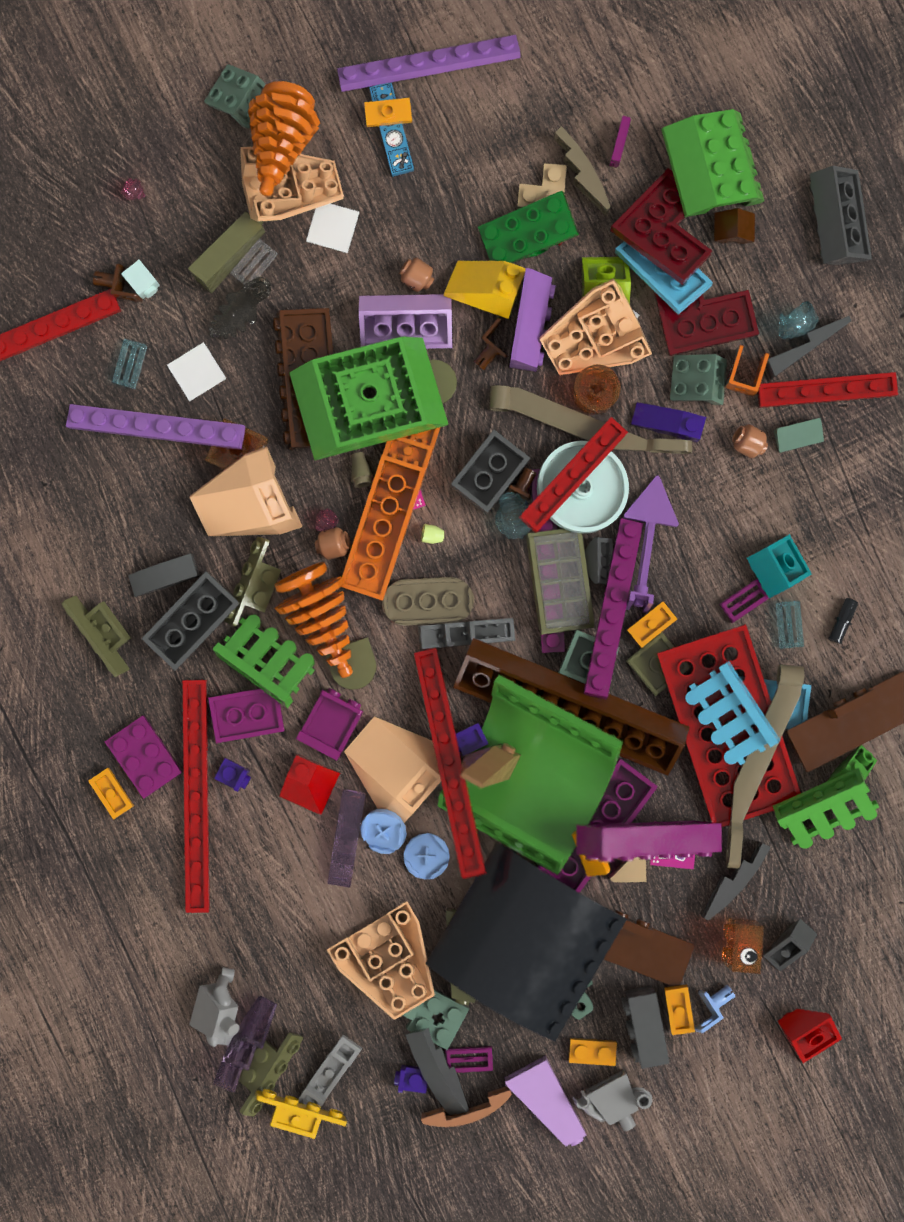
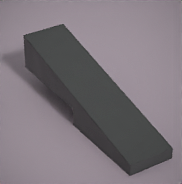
(812, 340)

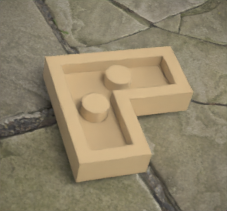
(552, 182)

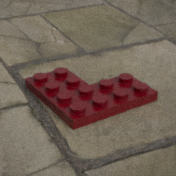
(654, 230)
(707, 322)

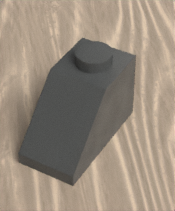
(790, 945)

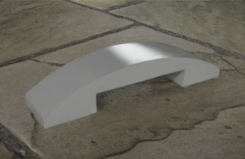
(330, 1071)

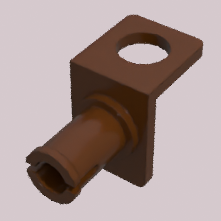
(116, 282)
(491, 349)
(523, 484)

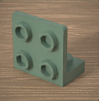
(234, 92)
(698, 378)

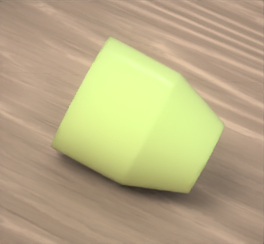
(432, 534)

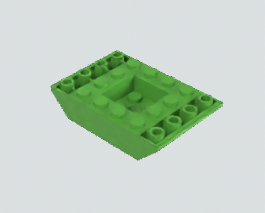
(345, 420)

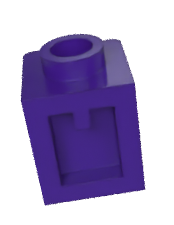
(471, 739)
(233, 775)
(410, 1080)

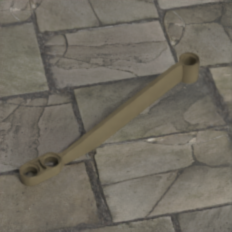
(573, 422)
(789, 685)

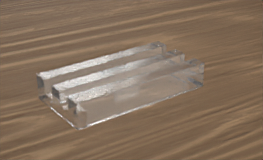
(266, 248)

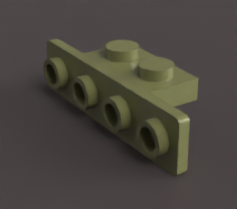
(256, 582)
(101, 631)
(266, 1069)

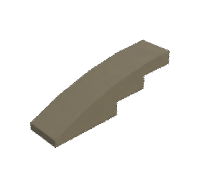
(586, 178)

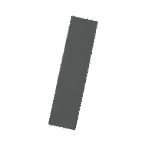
(463, 633)
(730, 887)
(437, 1074)

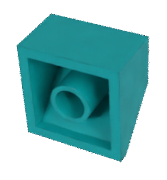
(779, 566)

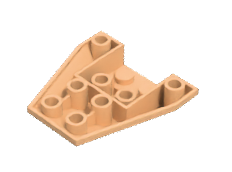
(306, 186)
(595, 332)
(245, 500)
(394, 766)
(388, 961)

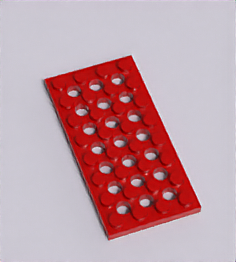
(699, 748)

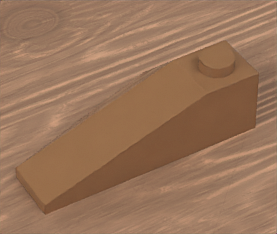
(489, 765)

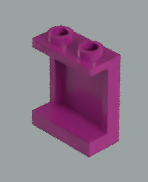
(330, 724)

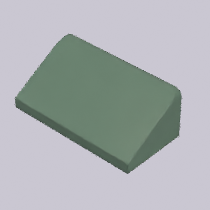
(799, 435)

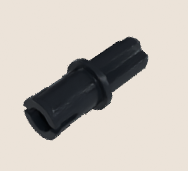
(843, 620)

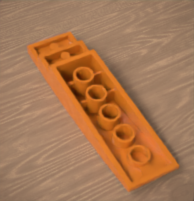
(388, 513)

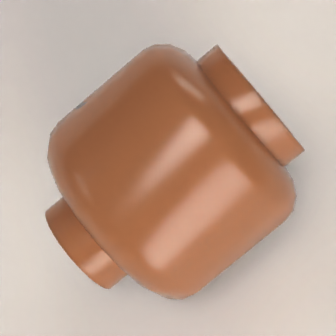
(416, 274)
(750, 441)
(333, 543)

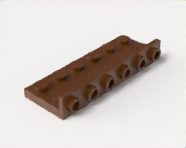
(301, 338)

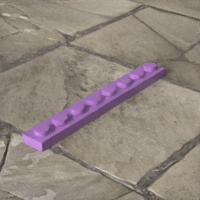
(429, 63)
(155, 426)

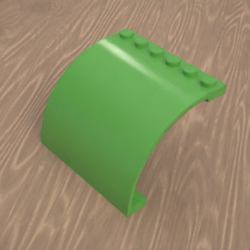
(554, 783)

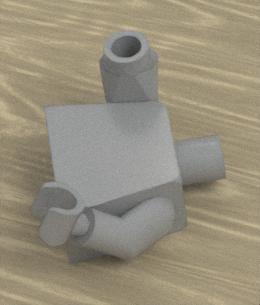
(216, 1011)
(614, 1100)

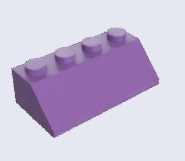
(531, 320)

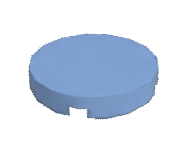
(383, 831)
(426, 856)

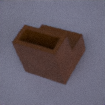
(734, 226)

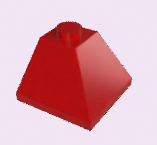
(309, 784)
(809, 1032)

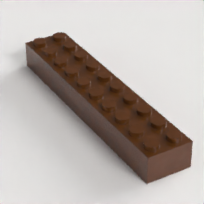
(645, 735)

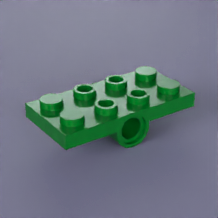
(529, 230)

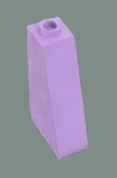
(543, 1094)

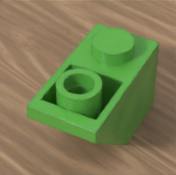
(860, 759)

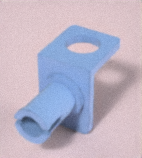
(714, 1003)

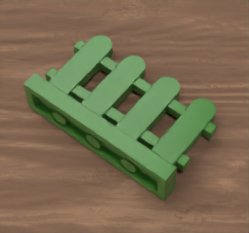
(270, 670)
(822, 798)

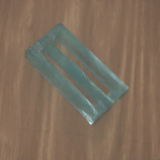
(143, 347)
(780, 622)

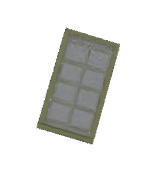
(560, 581)

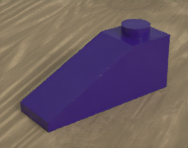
(669, 421)

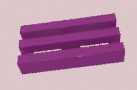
(620, 141)
(728, 611)
(467, 1050)

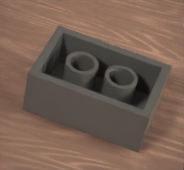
(490, 472)
(645, 1027)

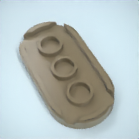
(428, 601)

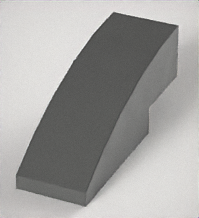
(164, 575)

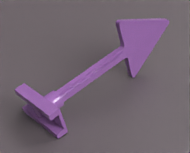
(652, 508)

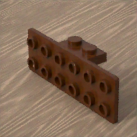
(849, 723)
(650, 952)

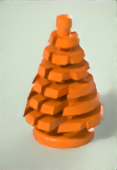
(281, 128)
(319, 603)

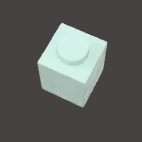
(141, 280)

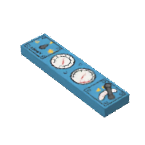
(393, 135)

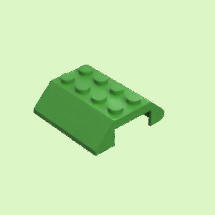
(712, 162)

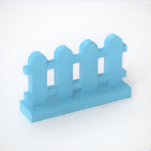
(743, 720)

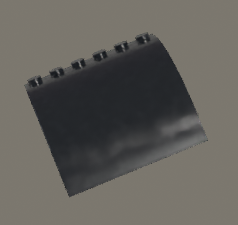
(525, 943)

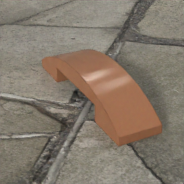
(440, 1119)

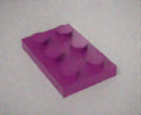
(245, 715)
(143, 756)

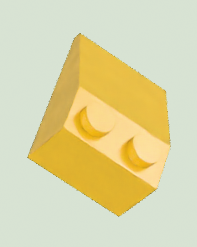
(486, 285)

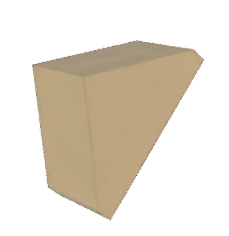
(630, 871)

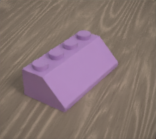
(406, 316)

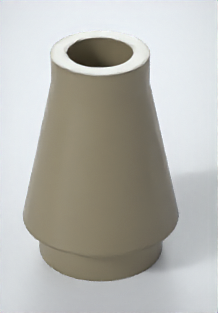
(360, 472)

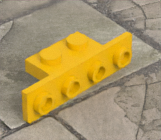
(296, 1116)

